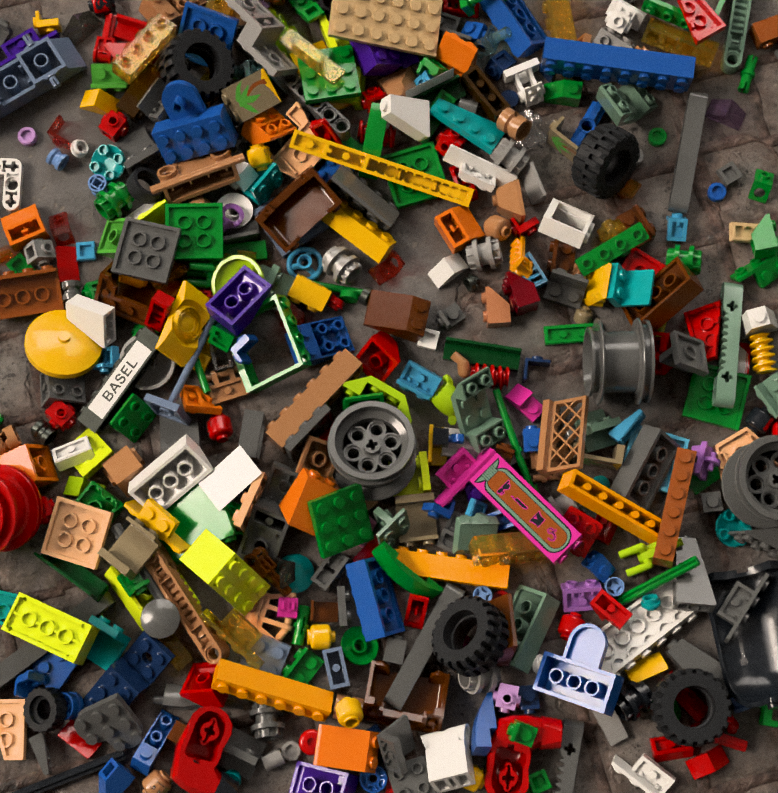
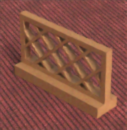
(550, 437)

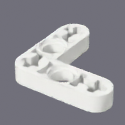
(10, 176)

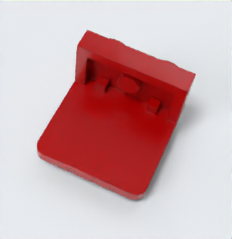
(586, 526)

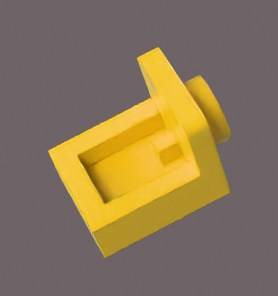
(46, 26)

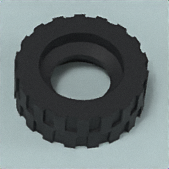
(57, 706)

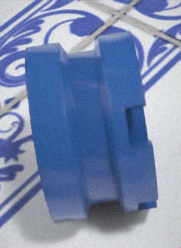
(74, 704)
(376, 786)

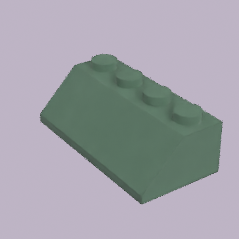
(532, 617)

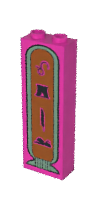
(526, 509)

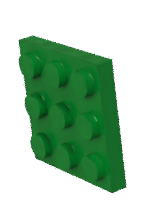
(318, 89)
(421, 158)
(200, 229)
(699, 401)
(340, 520)

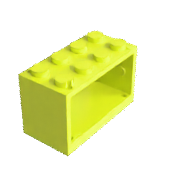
(225, 572)
(50, 629)

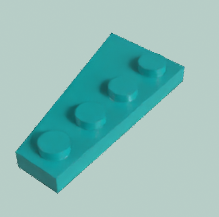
(467, 124)

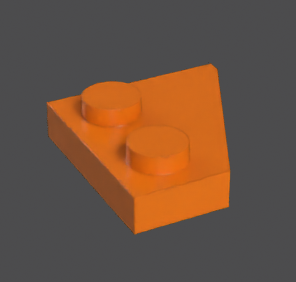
(197, 402)

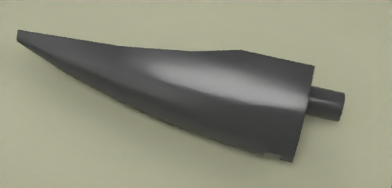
(174, 701)

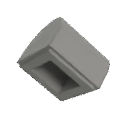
(273, 759)

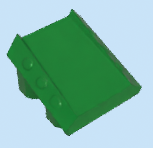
(98, 497)

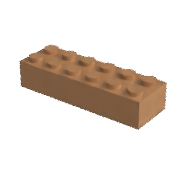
(319, 391)

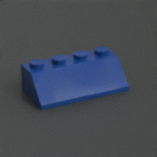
(526, 32)
(374, 599)

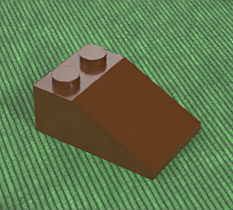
(397, 314)

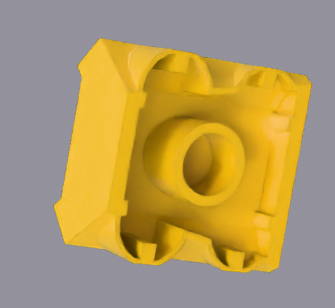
(598, 286)

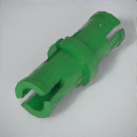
(747, 74)
(301, 625)

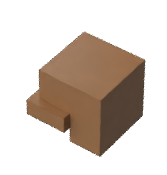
(123, 468)

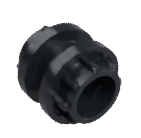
(634, 699)

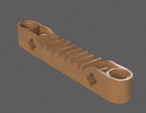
(165, 574)

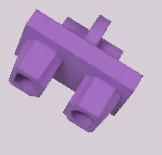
(705, 460)

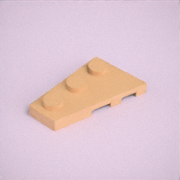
(13, 729)

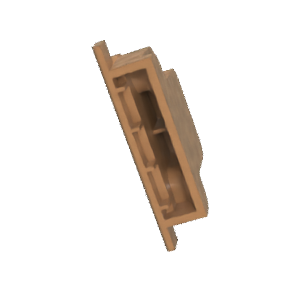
(197, 175)

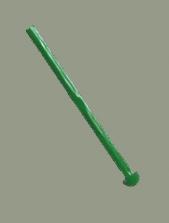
(512, 437)

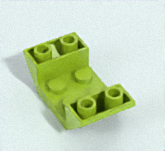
(391, 395)

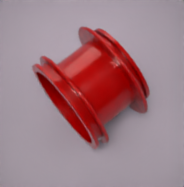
(19, 508)

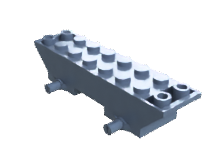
(37, 70)

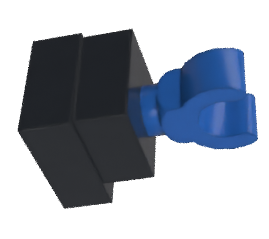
(441, 437)

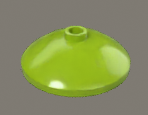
(229, 267)

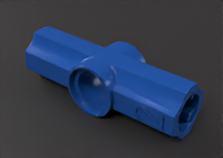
(590, 119)

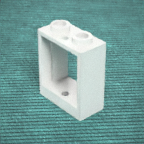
(568, 215)

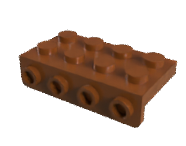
(30, 292)

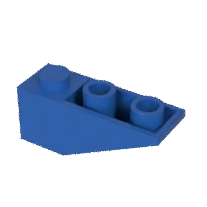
(153, 743)

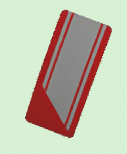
(743, 358)

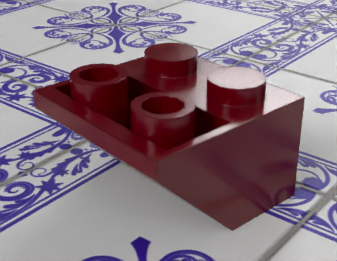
(521, 294)

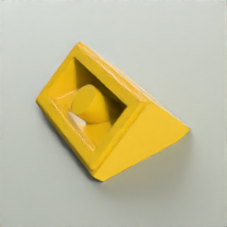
(647, 668)

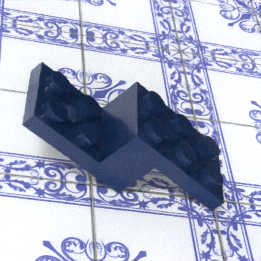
(133, 672)

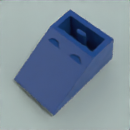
(323, 339)

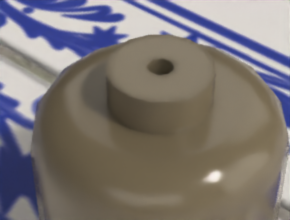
(583, 315)

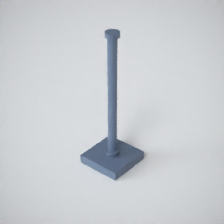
(169, 408)

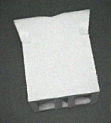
(449, 758)

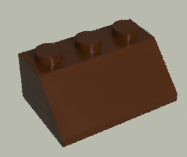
(505, 604)

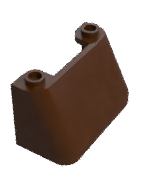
(298, 208)
(129, 301)
(423, 706)

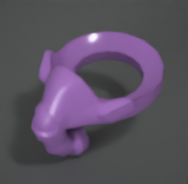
(227, 224)

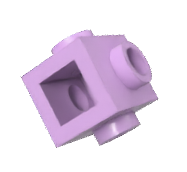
(509, 690)

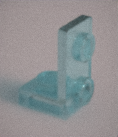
(246, 69)

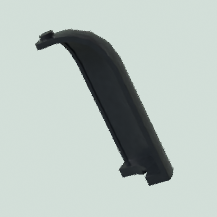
(758, 680)

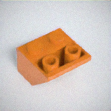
(456, 53)
(266, 127)
(24, 227)
(458, 227)

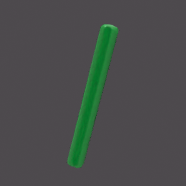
(658, 580)

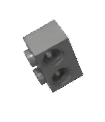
(330, 572)

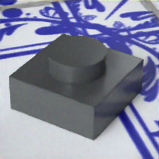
(729, 174)

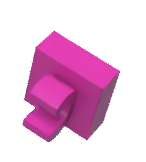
(287, 607)

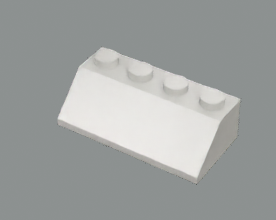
(171, 474)

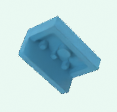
(419, 380)

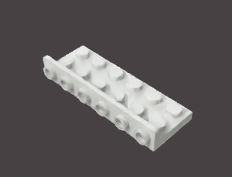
(643, 631)

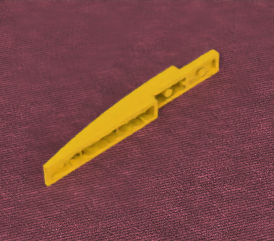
(381, 168)

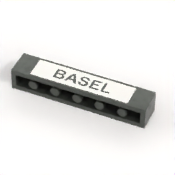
(120, 381)

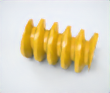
(761, 353)

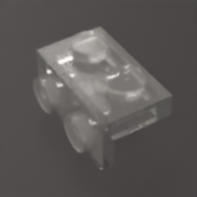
(536, 136)

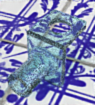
(492, 39)

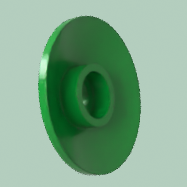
(367, 650)

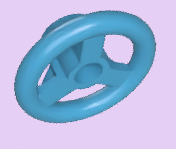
(304, 257)

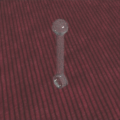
(744, 661)

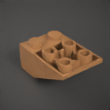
(168, 8)

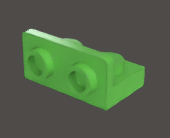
(104, 78)

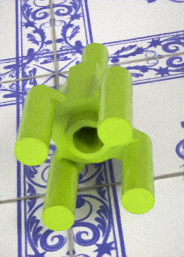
(645, 556)

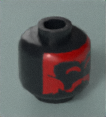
(101, 7)
(759, 420)

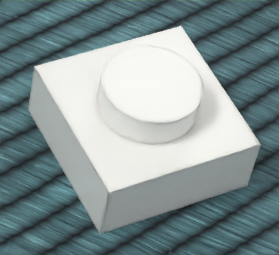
(429, 340)

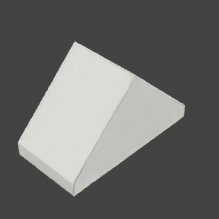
(447, 270)

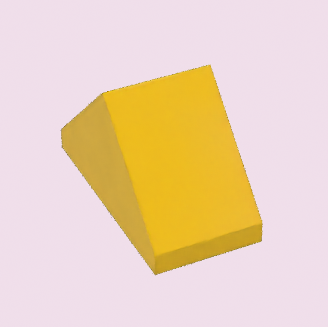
(98, 102)

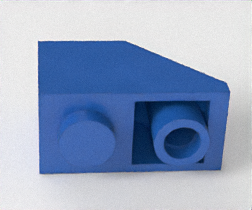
(114, 777)

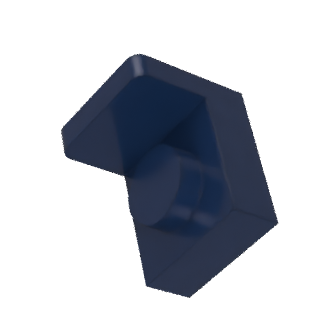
(498, 64)
(529, 699)

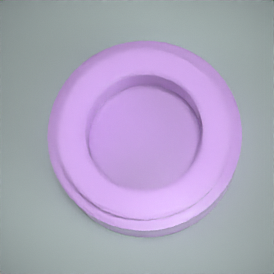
(27, 136)

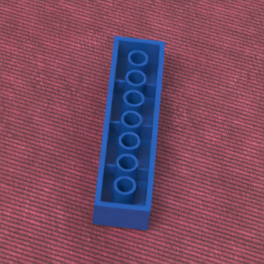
(617, 64)

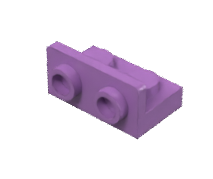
(578, 595)

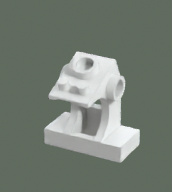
(624, 16)
(523, 74)

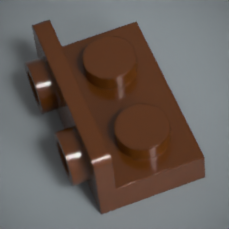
(637, 215)
(562, 256)

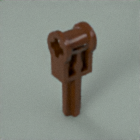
(265, 567)

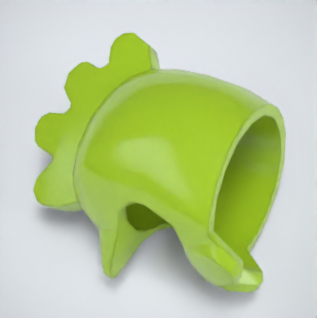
(442, 399)

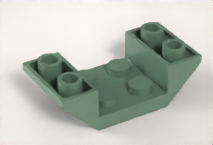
(626, 103)
(474, 412)

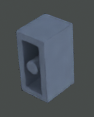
(336, 668)

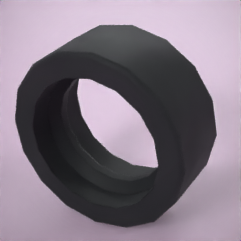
(137, 191)

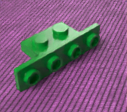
(611, 249)
(763, 269)

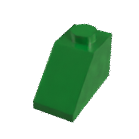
(563, 92)

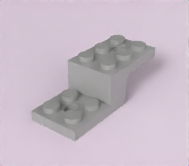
(261, 35)

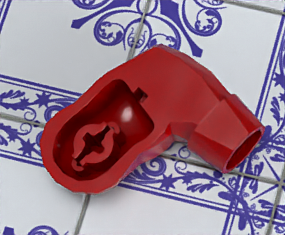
(509, 761)

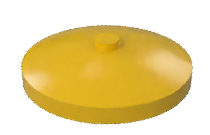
(60, 347)

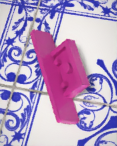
(459, 471)

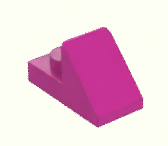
(523, 401)

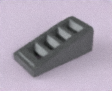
(41, 750)

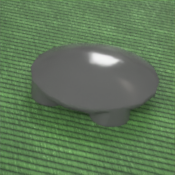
(160, 618)

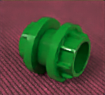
(112, 202)
(691, 258)

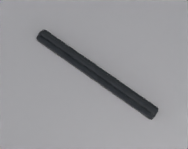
(72, 774)

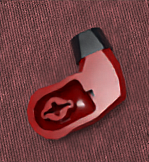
(200, 751)

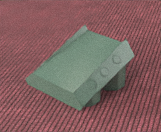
(471, 526)

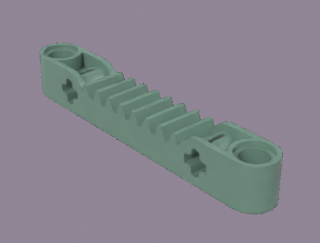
(735, 35)
(725, 382)

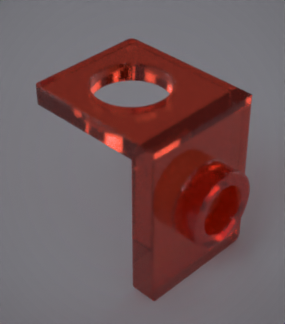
(56, 139)
(60, 224)
(387, 270)

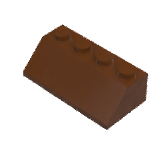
(671, 292)

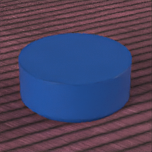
(716, 192)

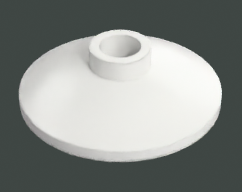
(241, 201)

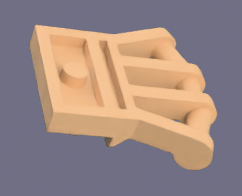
(258, 613)

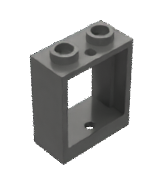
(252, 433)

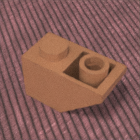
(497, 309)

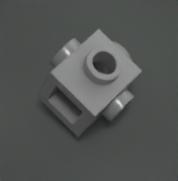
(39, 252)

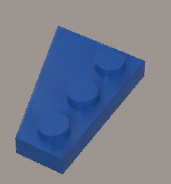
(56, 670)

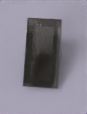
(81, 27)
(221, 360)

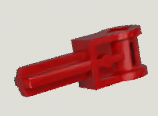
(100, 53)
(729, 741)

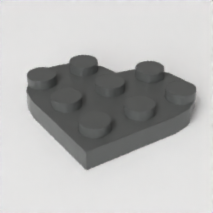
(110, 722)

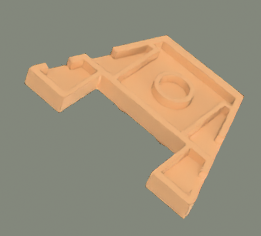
(291, 160)
(729, 445)

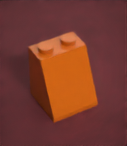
(33, 460)
(306, 487)
(346, 748)

